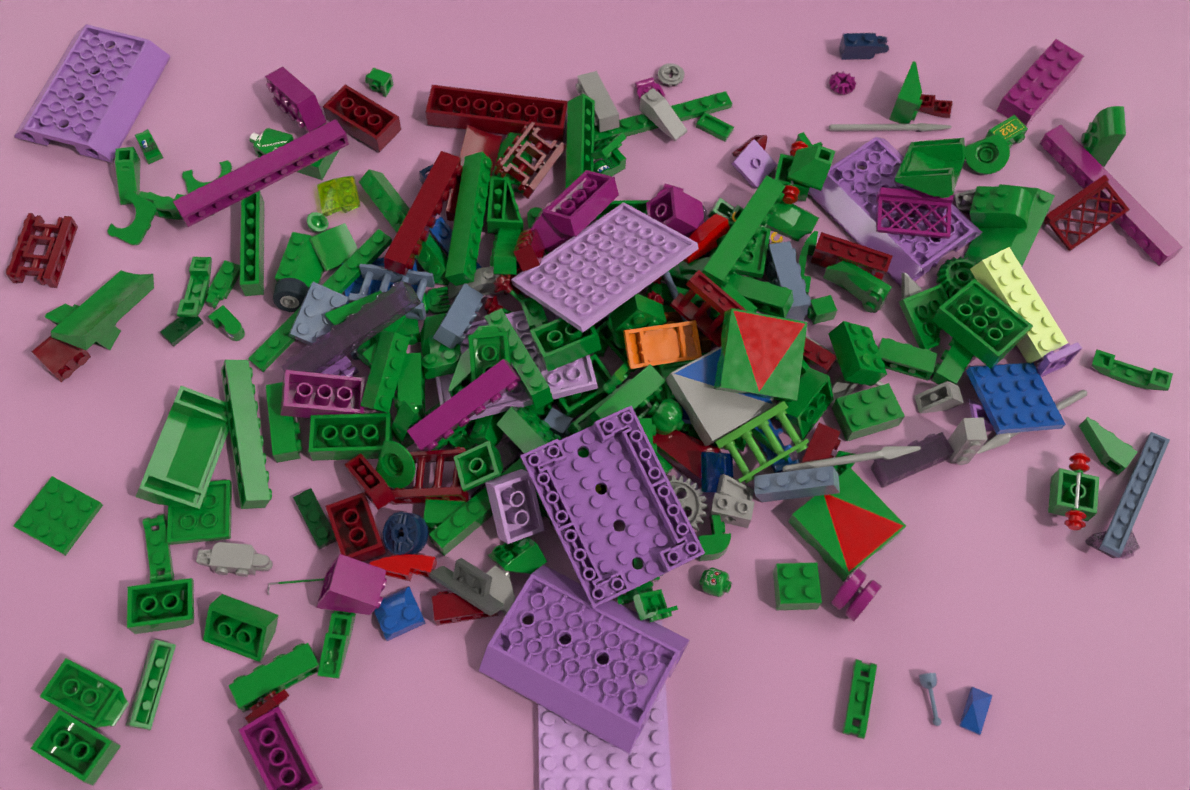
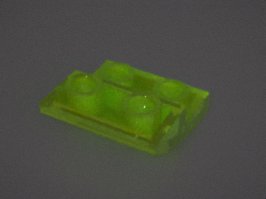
(338, 195)

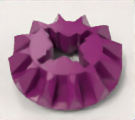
(845, 88)

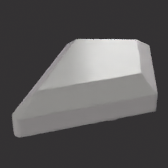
(964, 200)
(909, 286)

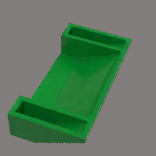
(933, 166)
(1018, 239)
(186, 451)

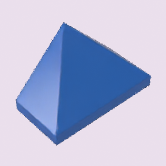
(975, 710)

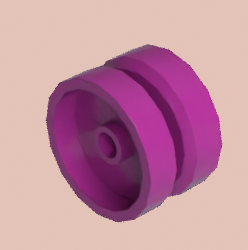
(855, 594)

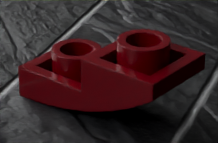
(935, 107)

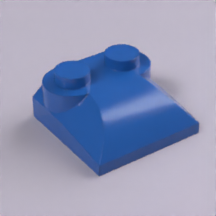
(399, 614)

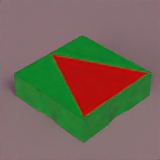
(761, 355)
(847, 525)

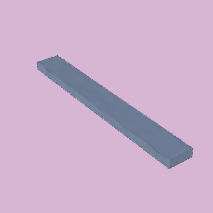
(1134, 495)

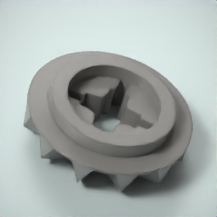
(677, 71)

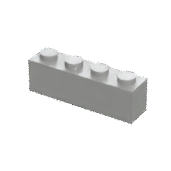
(605, 111)

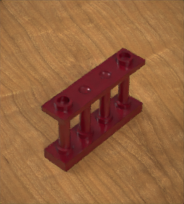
(714, 297)
(436, 492)

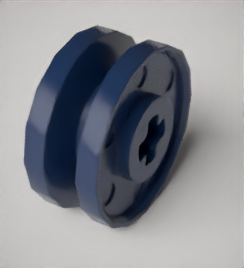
(405, 533)

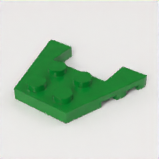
(339, 315)

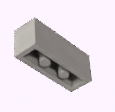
(967, 440)

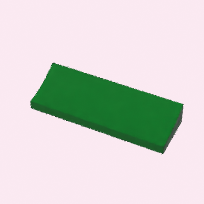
(103, 309)

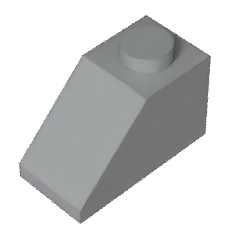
(939, 398)

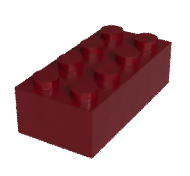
(362, 117)

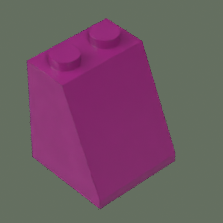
(676, 211)
(352, 586)

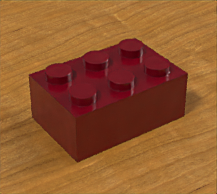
(355, 528)

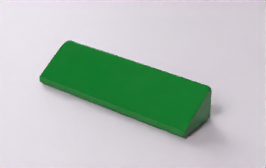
(151, 685)

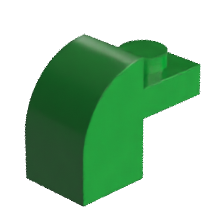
(717, 543)

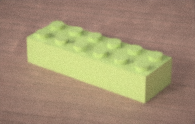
(1009, 282)

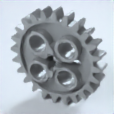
(693, 500)

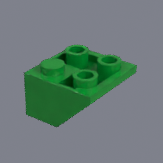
(811, 166)
(519, 556)

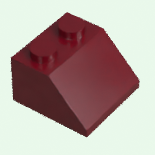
(60, 357)

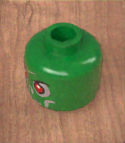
(715, 582)

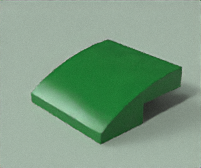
(334, 246)

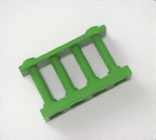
(762, 423)

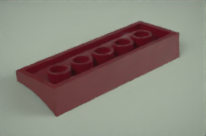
(474, 142)

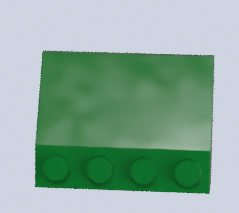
(982, 323)

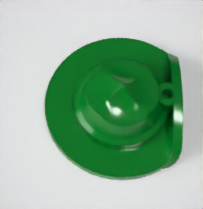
(988, 154)
(395, 465)

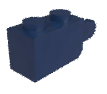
(862, 46)

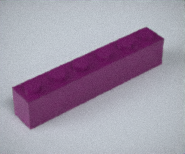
(464, 405)

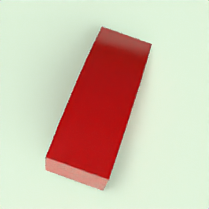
(707, 235)
(406, 565)

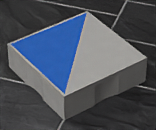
(711, 410)

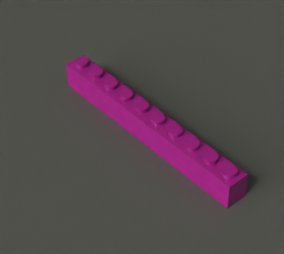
(1086, 170)
(261, 173)

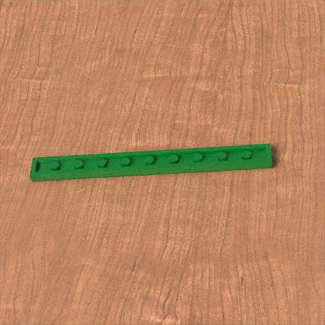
(684, 111)
(338, 282)

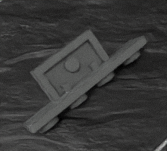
(469, 584)

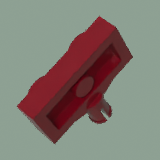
(271, 701)

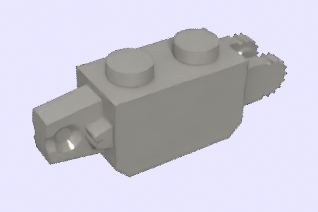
(234, 558)

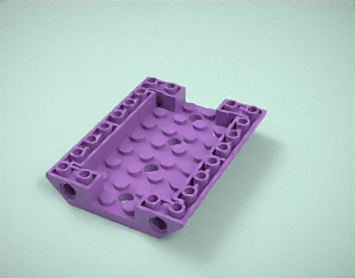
(110, 97)
(851, 201)
(635, 495)
(568, 676)

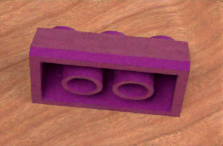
(549, 234)

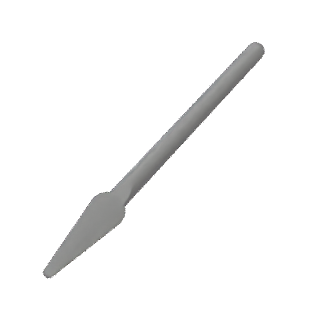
(887, 127)
(1002, 439)
(886, 453)

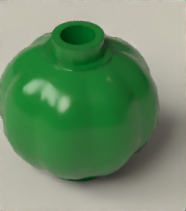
(666, 416)

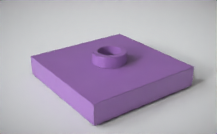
(754, 164)

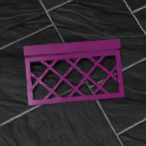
(911, 198)

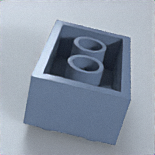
(311, 318)

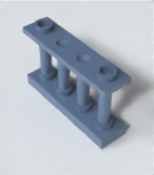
(421, 279)

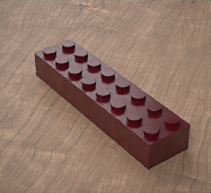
(495, 111)

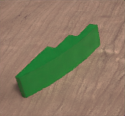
(336, 644)

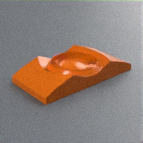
(662, 344)

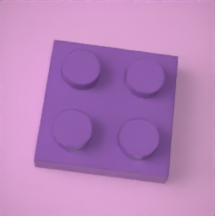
(1056, 360)

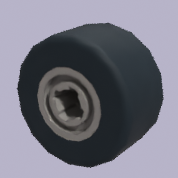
(289, 294)

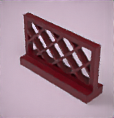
(1080, 199)

